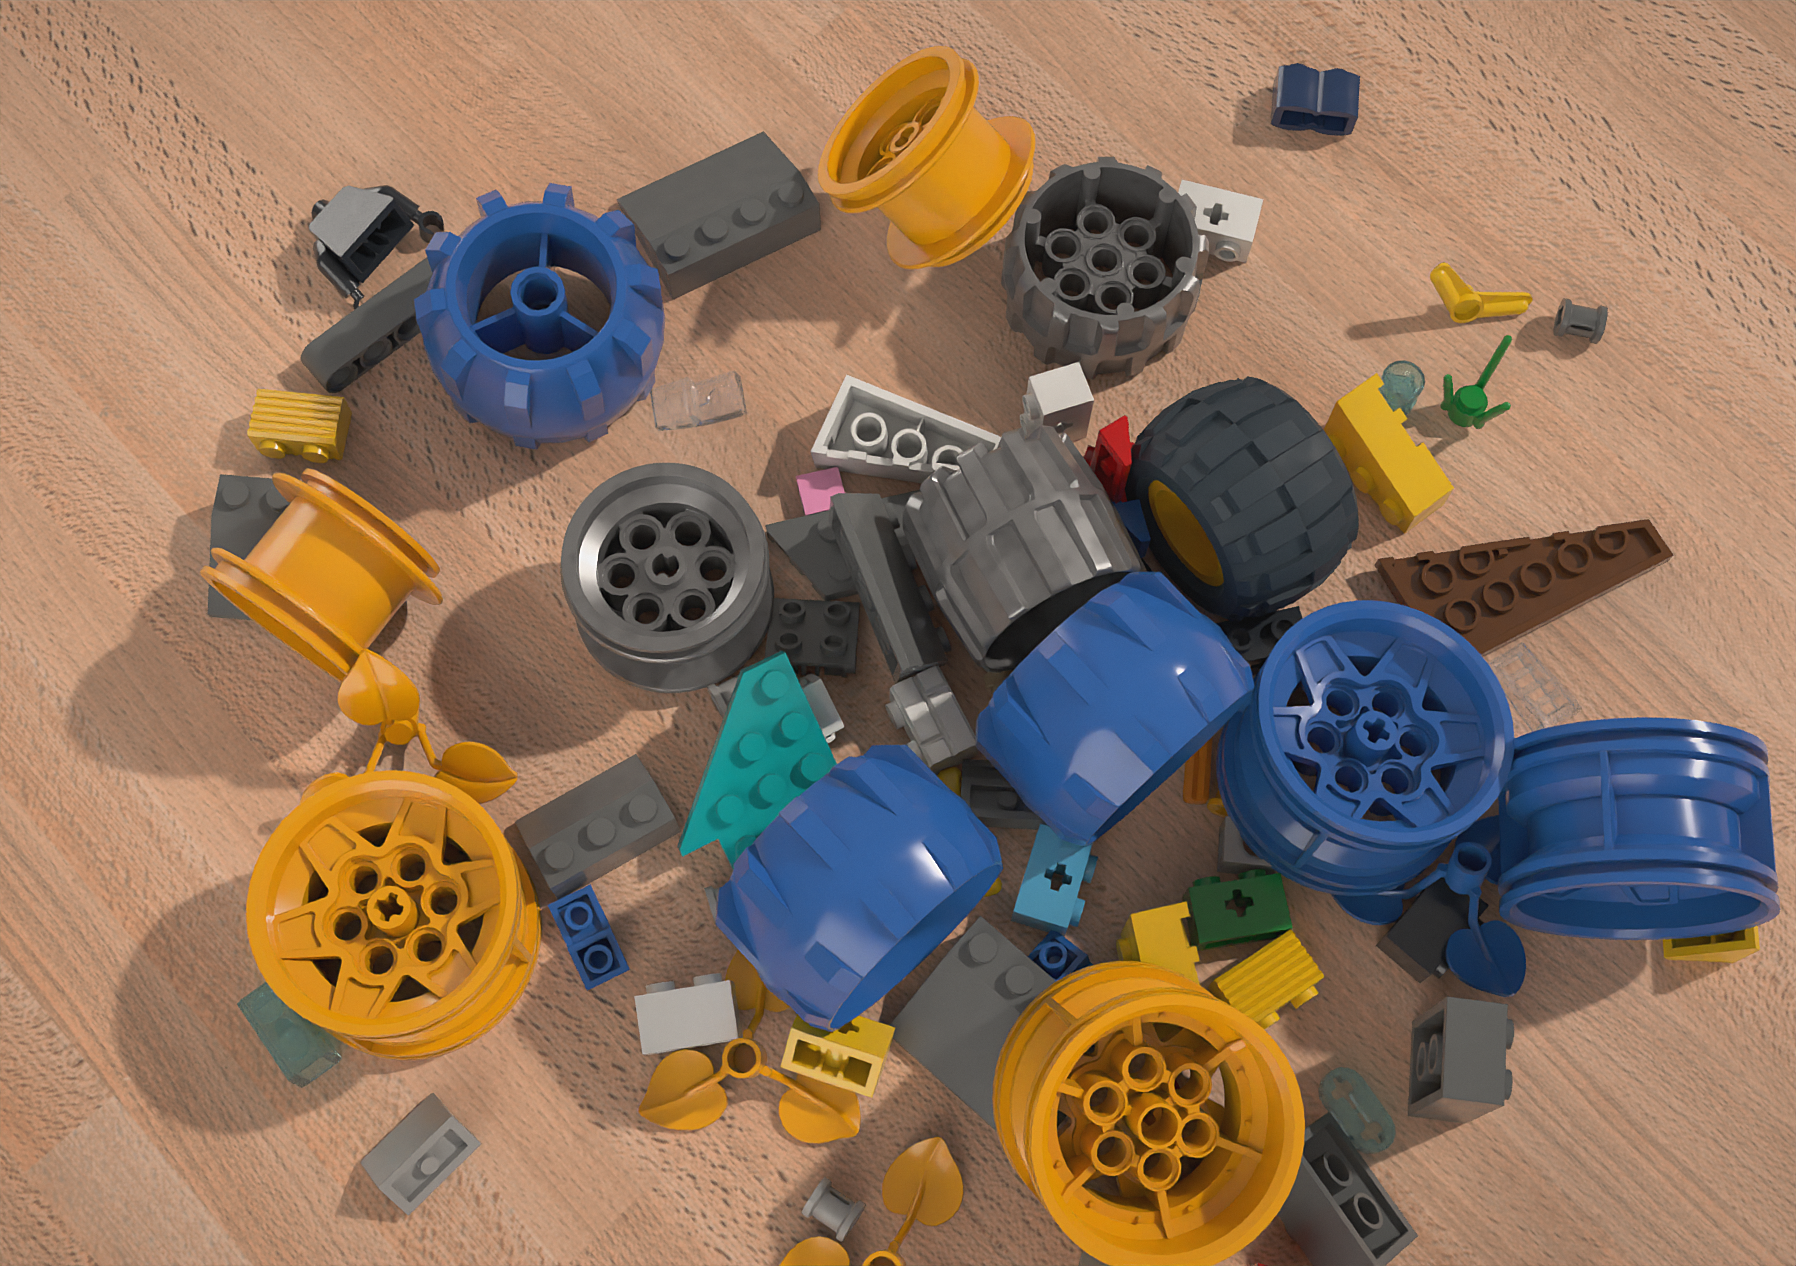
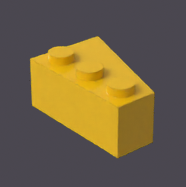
(1384, 457)
(1160, 939)

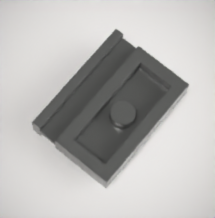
(994, 798)

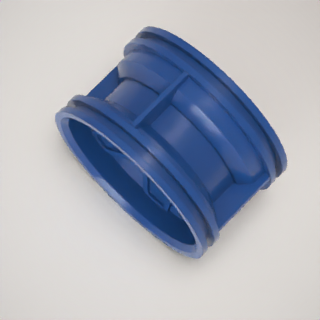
(1433, 700)
(1637, 830)

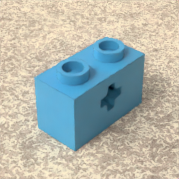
(1036, 902)

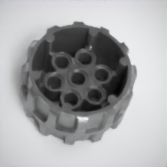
(1126, 208)

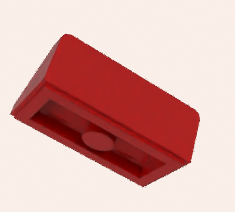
(1113, 457)

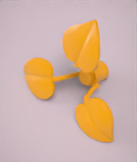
(383, 694)
(688, 1095)
(917, 1184)

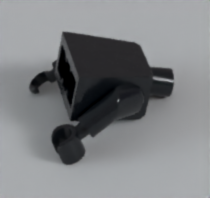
(361, 230)

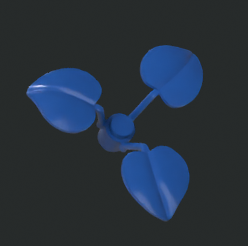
(1483, 956)

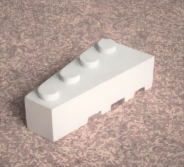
(891, 436)

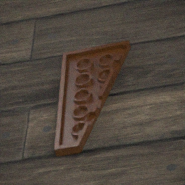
(1520, 584)

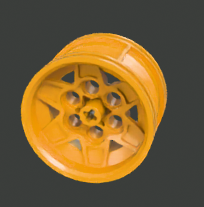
(330, 845)
(1246, 1145)

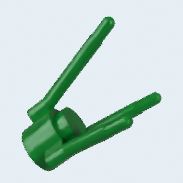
(1470, 401)

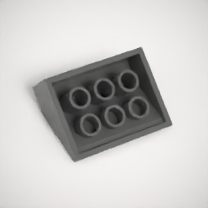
(722, 213)
(886, 584)
(966, 1012)

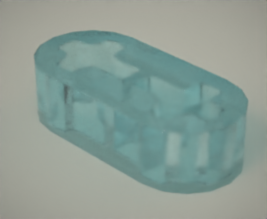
(1366, 1104)

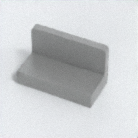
(419, 1154)

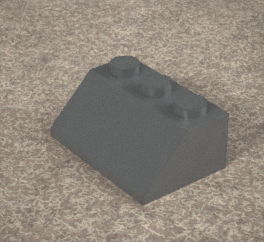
(597, 826)
(1340, 1206)

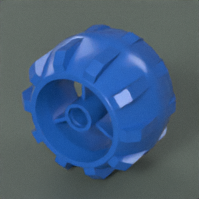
(556, 396)
(1112, 705)
(856, 884)

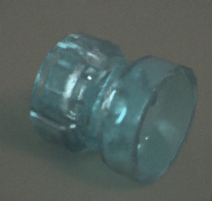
(1402, 379)

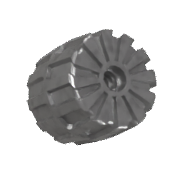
(1016, 542)

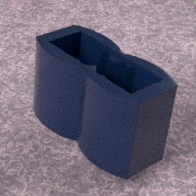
(1315, 100)

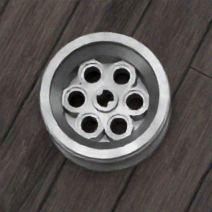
(660, 508)

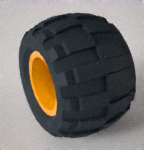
(1243, 497)

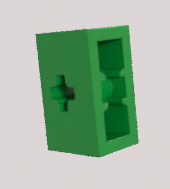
(1264, 915)

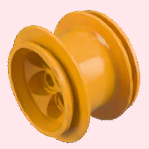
(929, 160)
(326, 573)

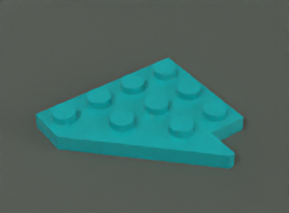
(759, 762)

